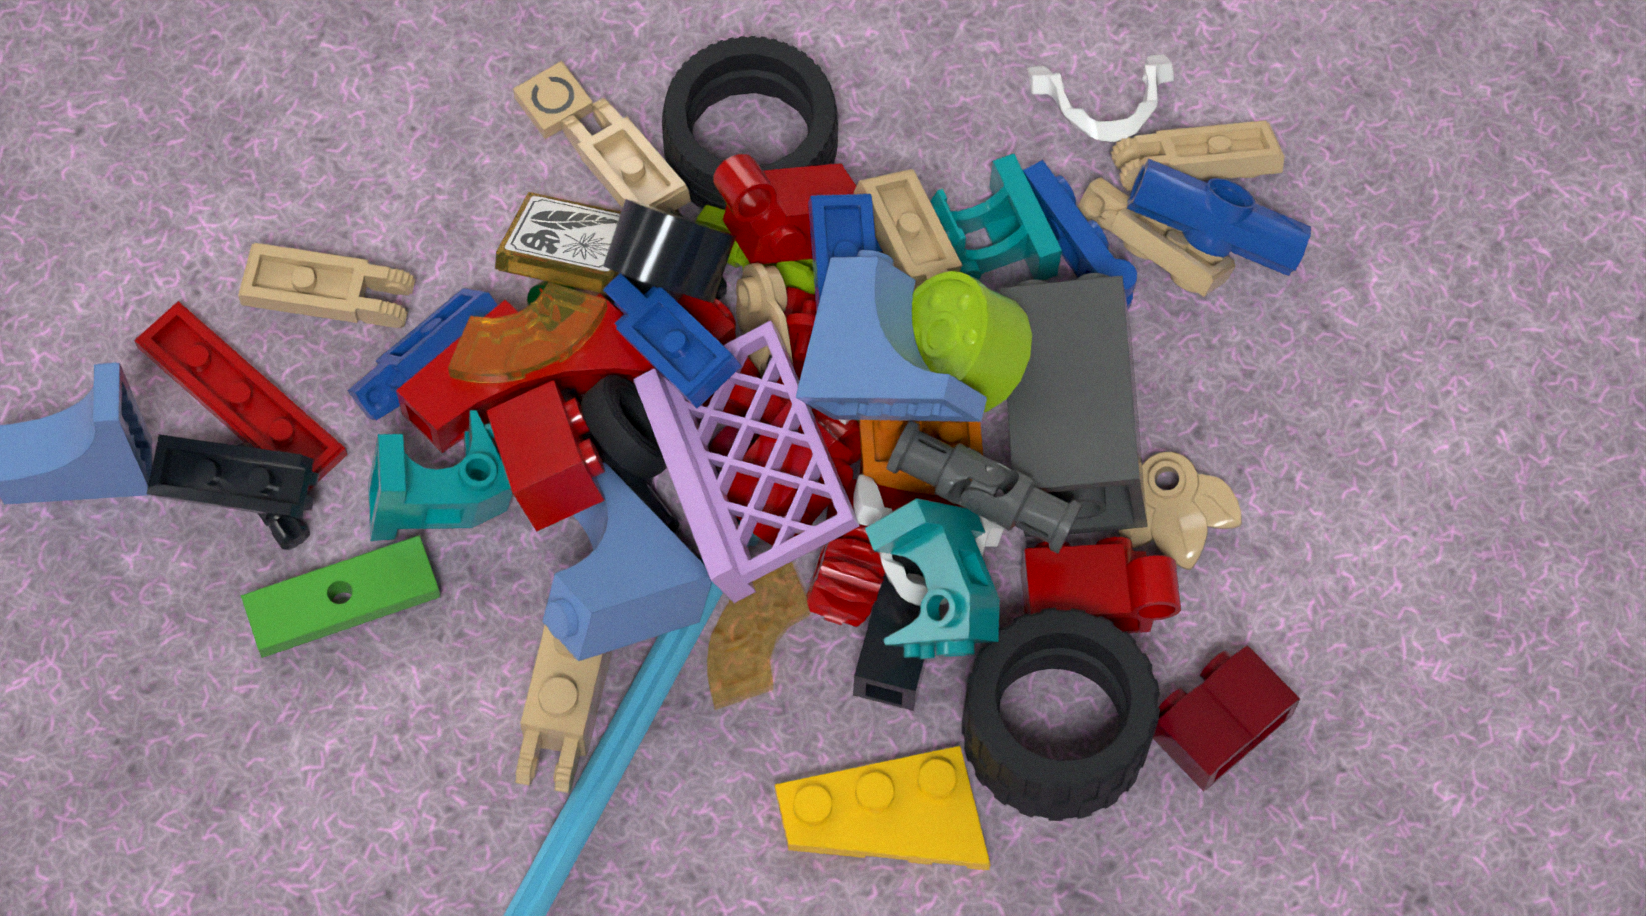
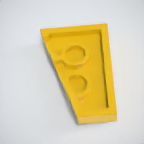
(891, 809)

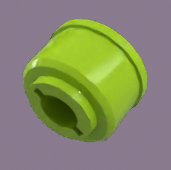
(971, 334)

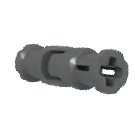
(950, 473)

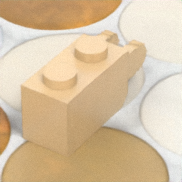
(560, 710)

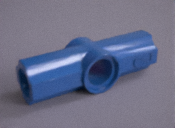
(1219, 217)

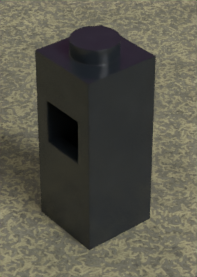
(881, 668)

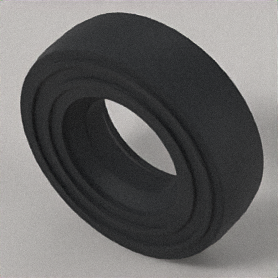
(622, 426)

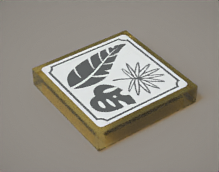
(559, 242)

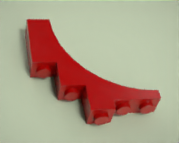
(442, 404)

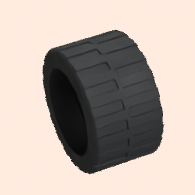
(1076, 644)

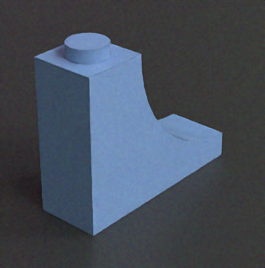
(866, 353)
(81, 452)
(632, 583)

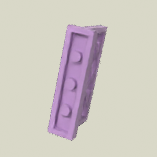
(705, 492)

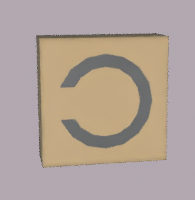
(552, 98)

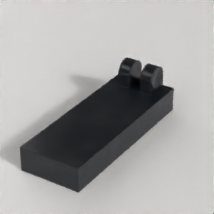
(232, 477)

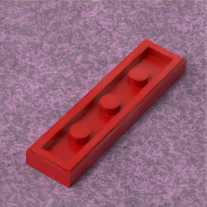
(235, 389)

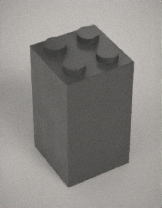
(1078, 401)

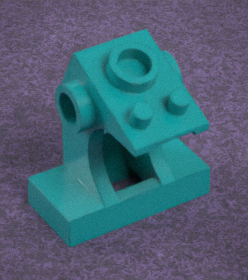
(1011, 222)
(426, 498)
(945, 549)

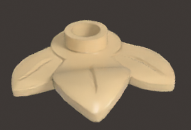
(761, 299)
(1181, 516)

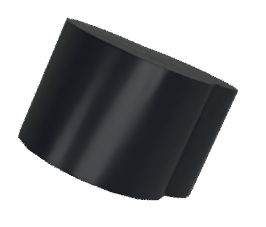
(669, 251)

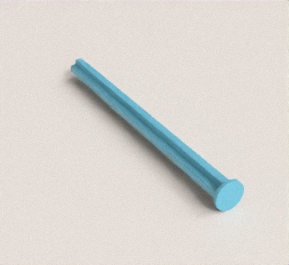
(608, 764)

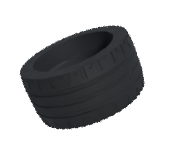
(742, 68)

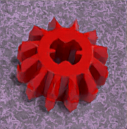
(846, 579)

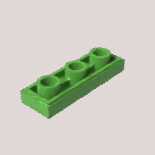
(303, 606)

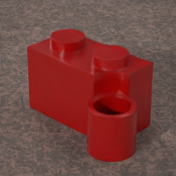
(771, 206)
(844, 449)
(546, 455)
(1103, 581)

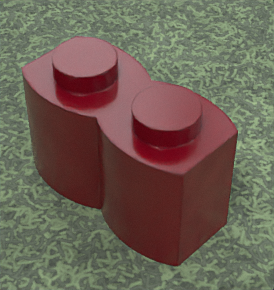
(1223, 716)

